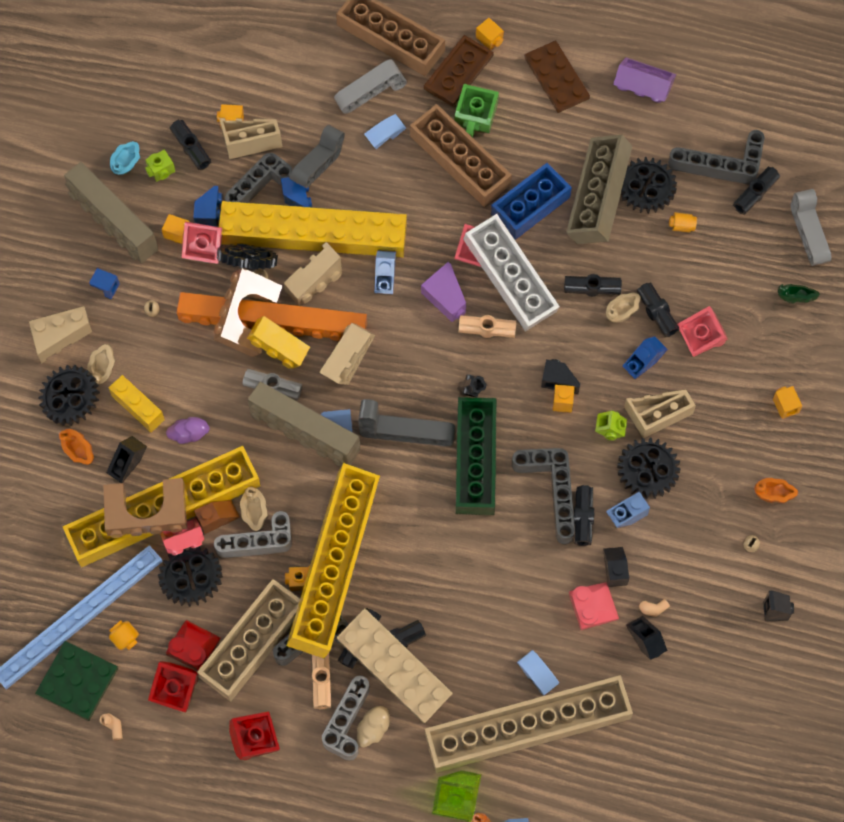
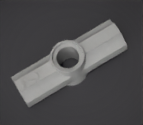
(284, 386)

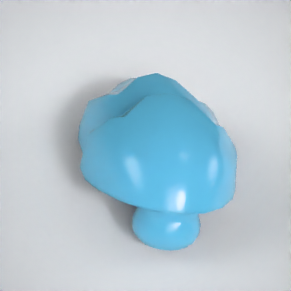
(124, 158)

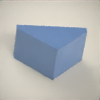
(340, 417)

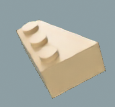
(250, 136)
(315, 276)
(58, 331)
(347, 354)
(659, 411)

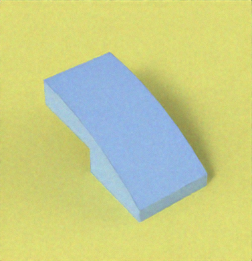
(386, 129)
(538, 672)

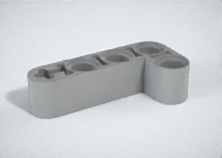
(370, 85)
(809, 227)
(253, 539)
(349, 715)

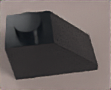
(558, 374)
(126, 458)
(616, 567)
(777, 606)
(647, 637)

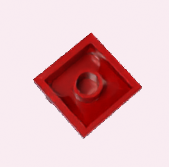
(192, 645)
(173, 686)
(253, 735)

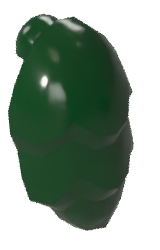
(797, 293)

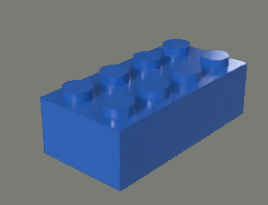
(531, 200)

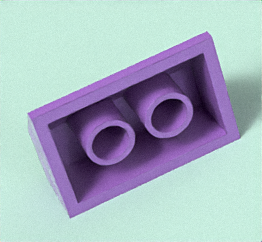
(644, 80)

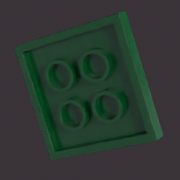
(77, 680)

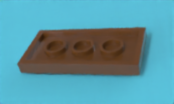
(457, 69)
(557, 76)

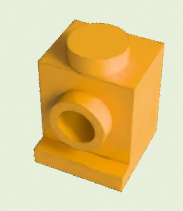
(296, 584)

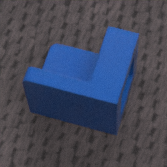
(105, 281)

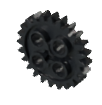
(662, 191)
(247, 256)
(69, 395)
(632, 474)
(171, 581)

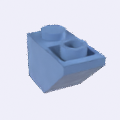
(385, 272)
(629, 511)

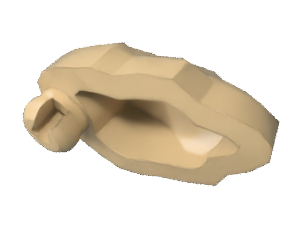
(622, 307)
(101, 363)
(253, 508)
(373, 726)

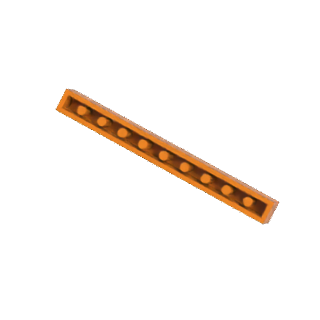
(292, 318)

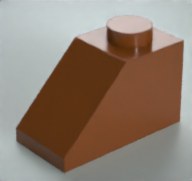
(216, 515)

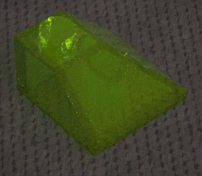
(457, 795)

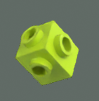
(159, 165)
(611, 425)

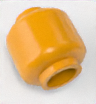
(123, 635)

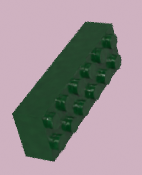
(476, 456)

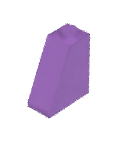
(445, 293)

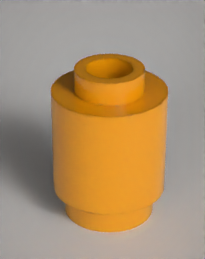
(683, 222)

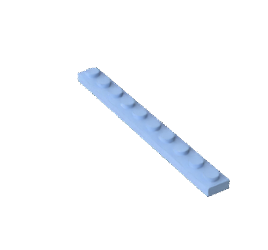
(78, 616)

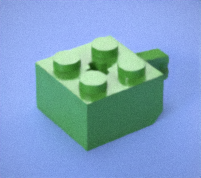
(476, 109)

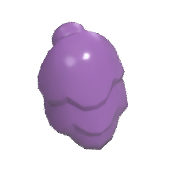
(187, 430)

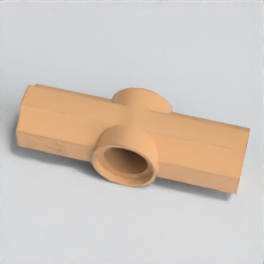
(475, 325)
(322, 689)

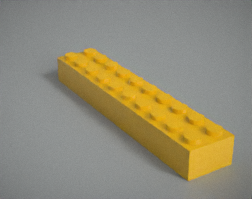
(311, 227)
(206, 483)
(333, 561)

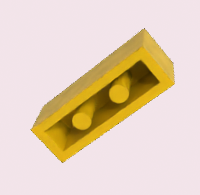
(278, 343)
(136, 403)

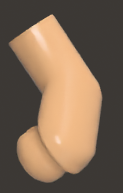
(653, 609)
(114, 724)

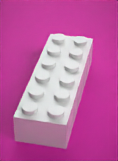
(511, 272)

